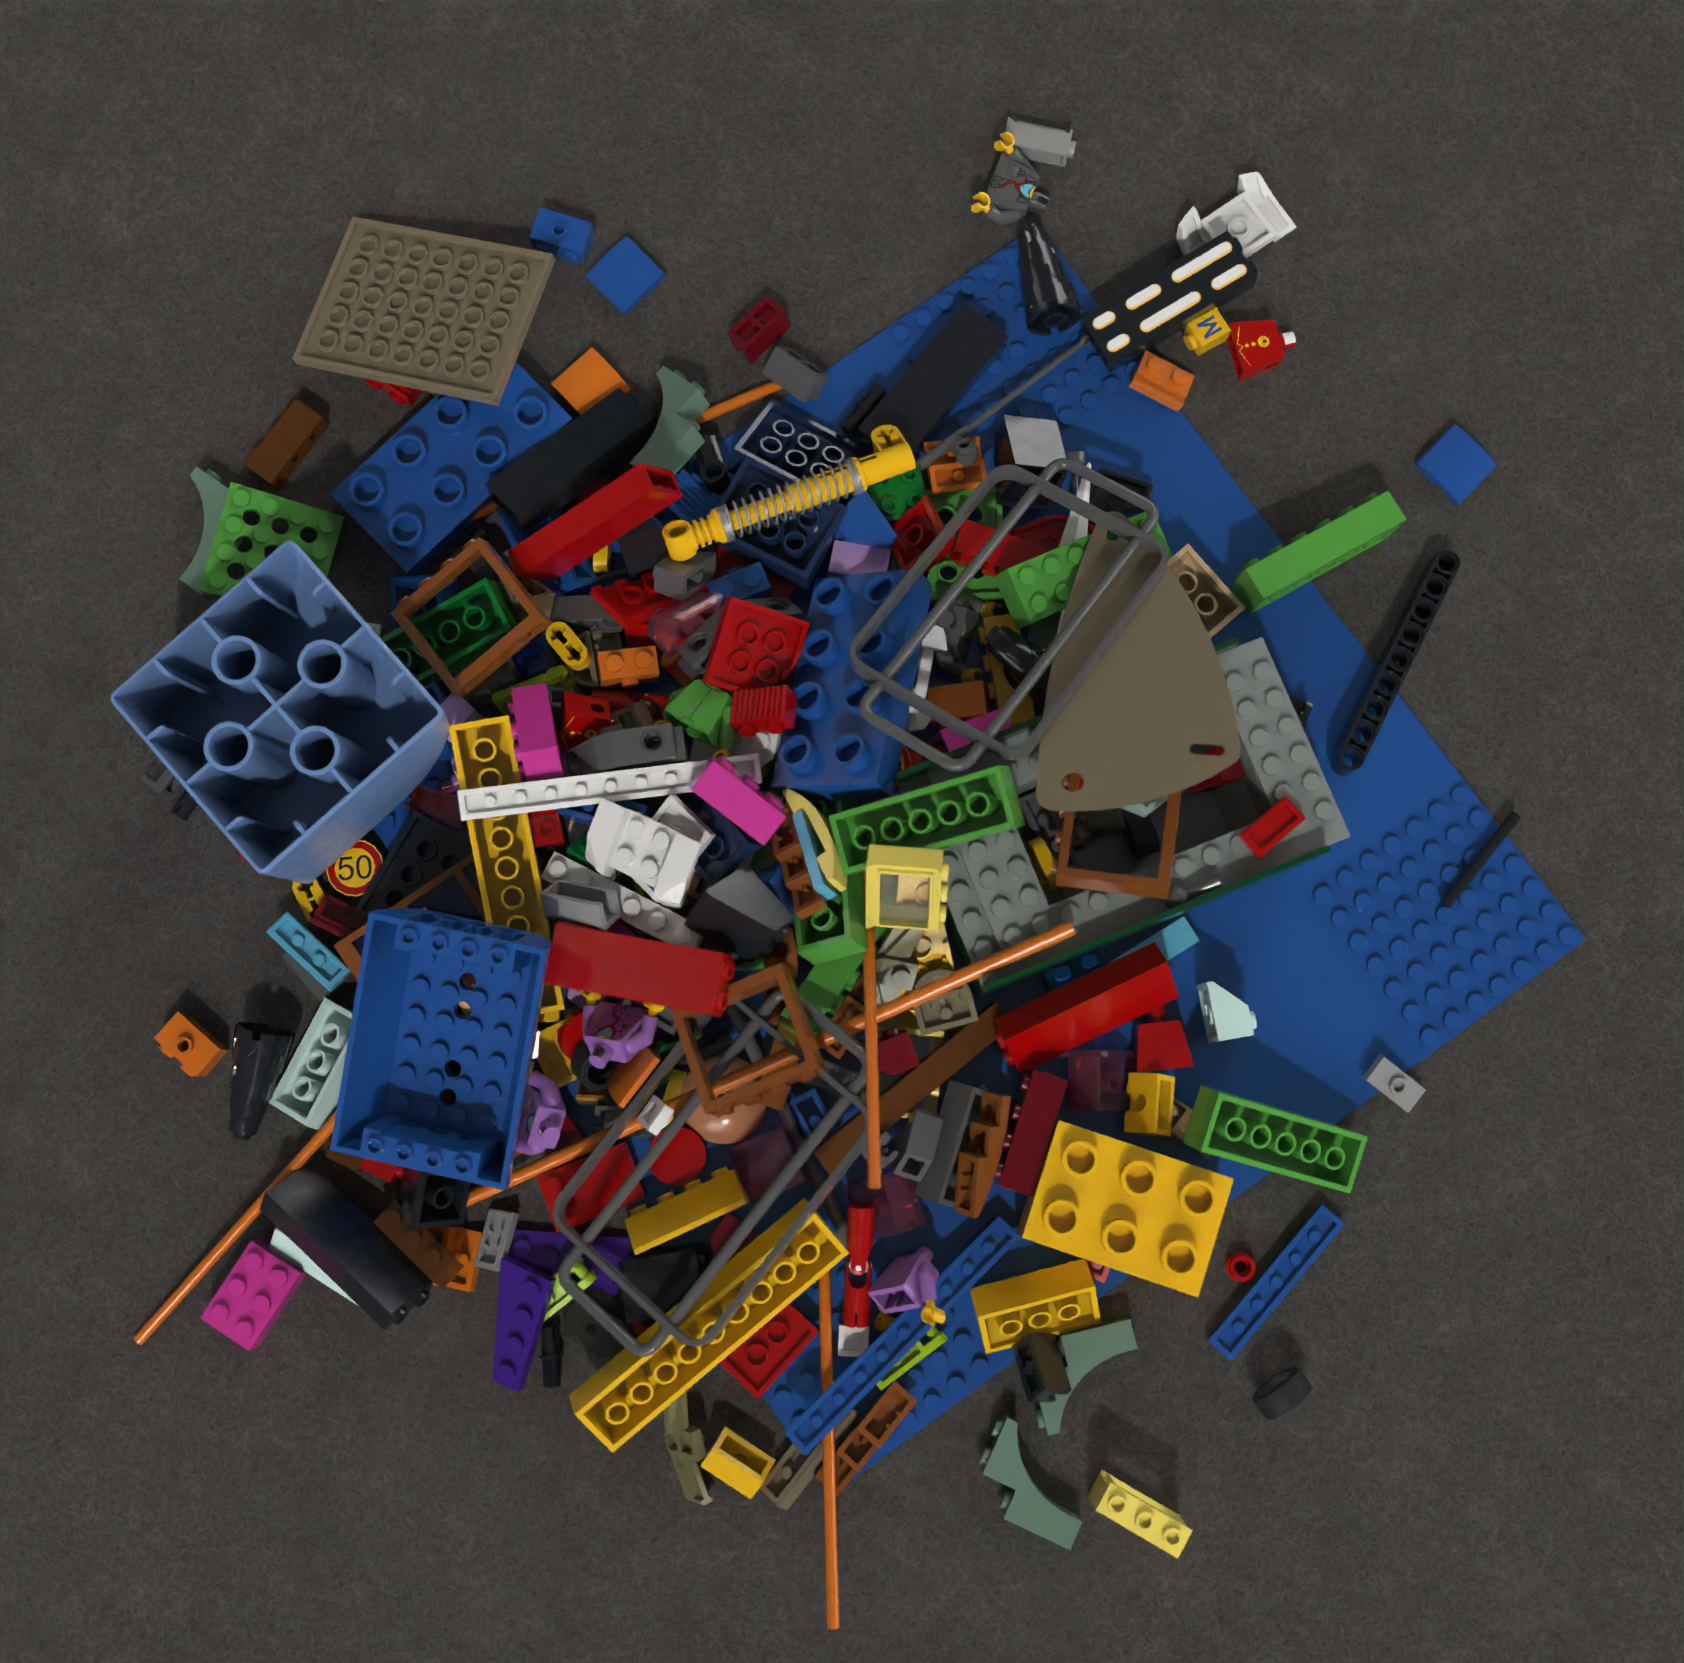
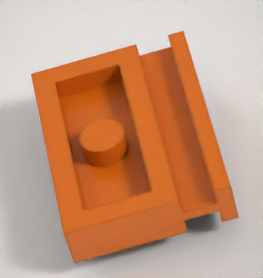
(1161, 381)

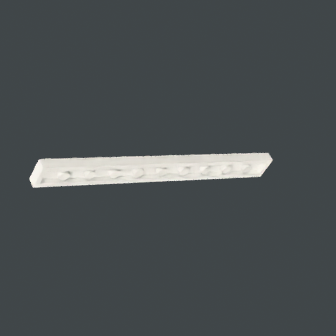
(590, 788)

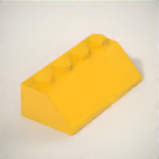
(686, 1210)
(1036, 1302)

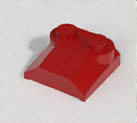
(916, 533)

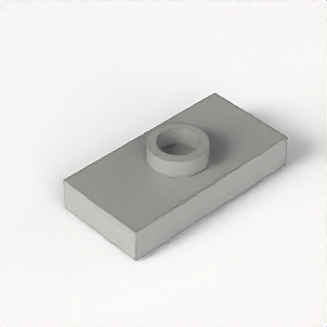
(1394, 1083)
(496, 1239)

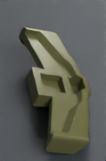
(895, 968)
(686, 1449)

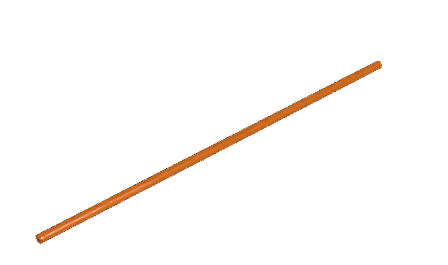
(785, 1056)

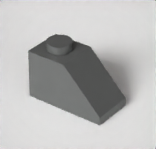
(685, 577)

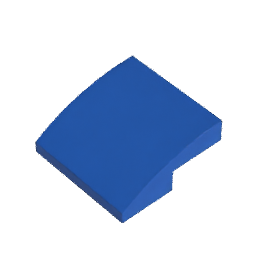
(625, 275)
(1455, 463)

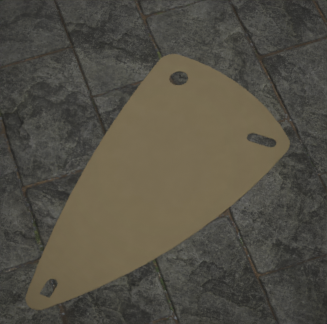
(1144, 698)

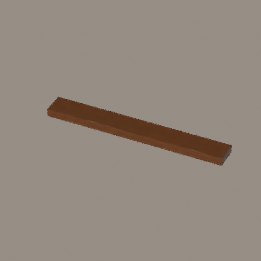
(914, 1084)

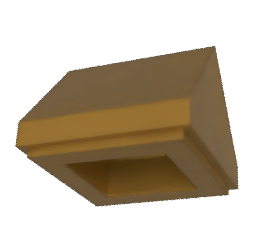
(591, 1097)

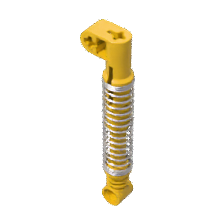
(890, 458)

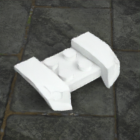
(1250, 217)
(932, 642)
(643, 850)

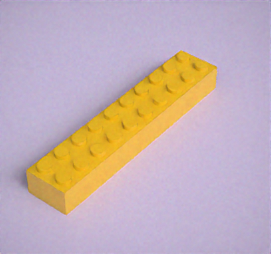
(502, 844)
(638, 1388)

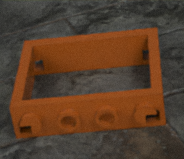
(499, 652)
(1114, 882)
(777, 1083)

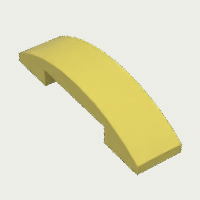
(829, 860)

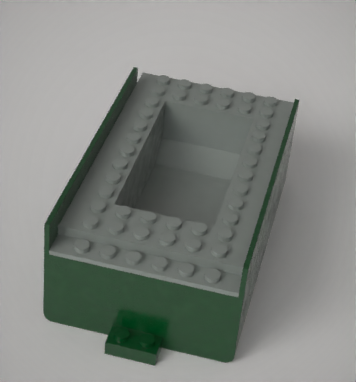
(996, 893)

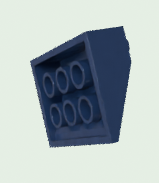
(792, 444)
(792, 547)

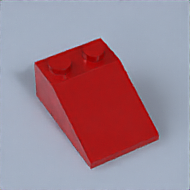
(596, 1189)

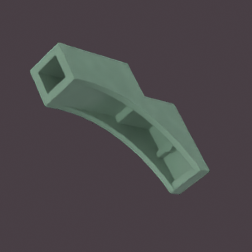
(677, 432)
(213, 499)
(1082, 1352)
(1026, 1502)

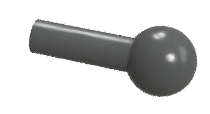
(1180, 895)

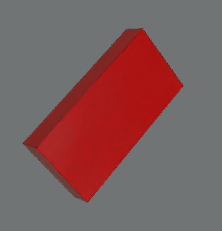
(1271, 827)

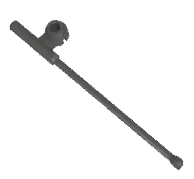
(962, 447)

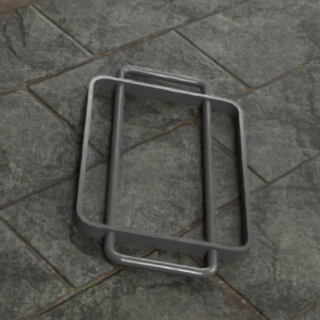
(1036, 485)
(583, 1242)

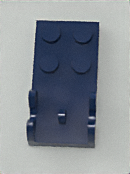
(728, 846)

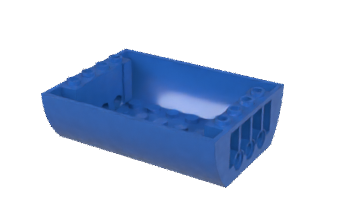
(411, 1028)

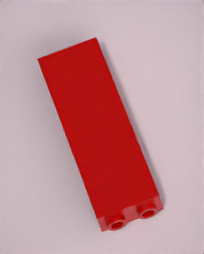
(595, 523)
(640, 970)
(1085, 1008)

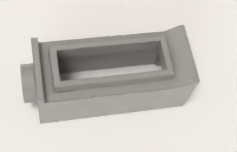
(1041, 142)
(581, 904)

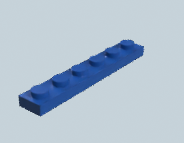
(1275, 1282)

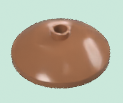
(730, 1127)

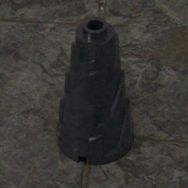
(1046, 292)
(1018, 658)
(256, 1067)

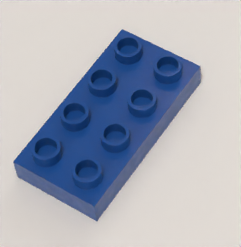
(434, 470)
(832, 747)

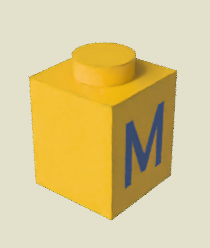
(1206, 332)

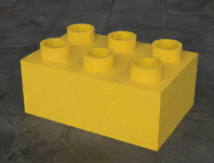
(1126, 1208)

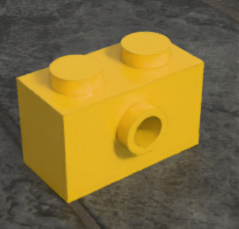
(738, 1463)

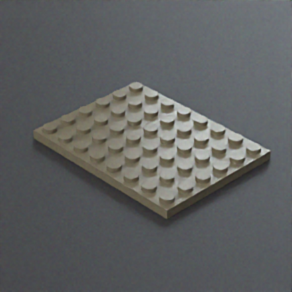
(425, 310)

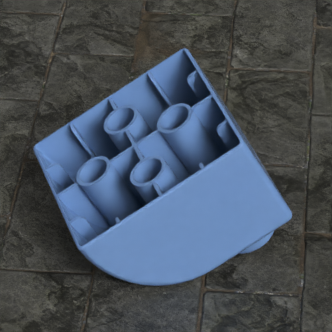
(286, 718)

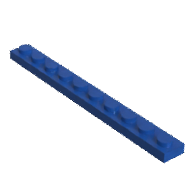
(899, 1338)

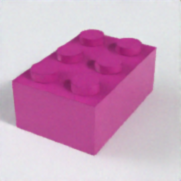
(536, 733)
(738, 798)
(253, 1295)

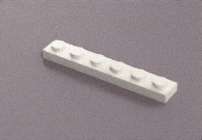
(633, 907)

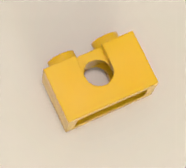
(1144, 1112)

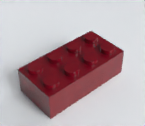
(1030, 1131)

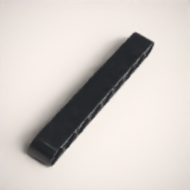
(1388, 673)

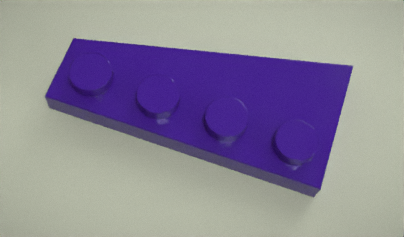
(547, 1250)
(520, 1317)

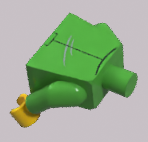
(703, 714)

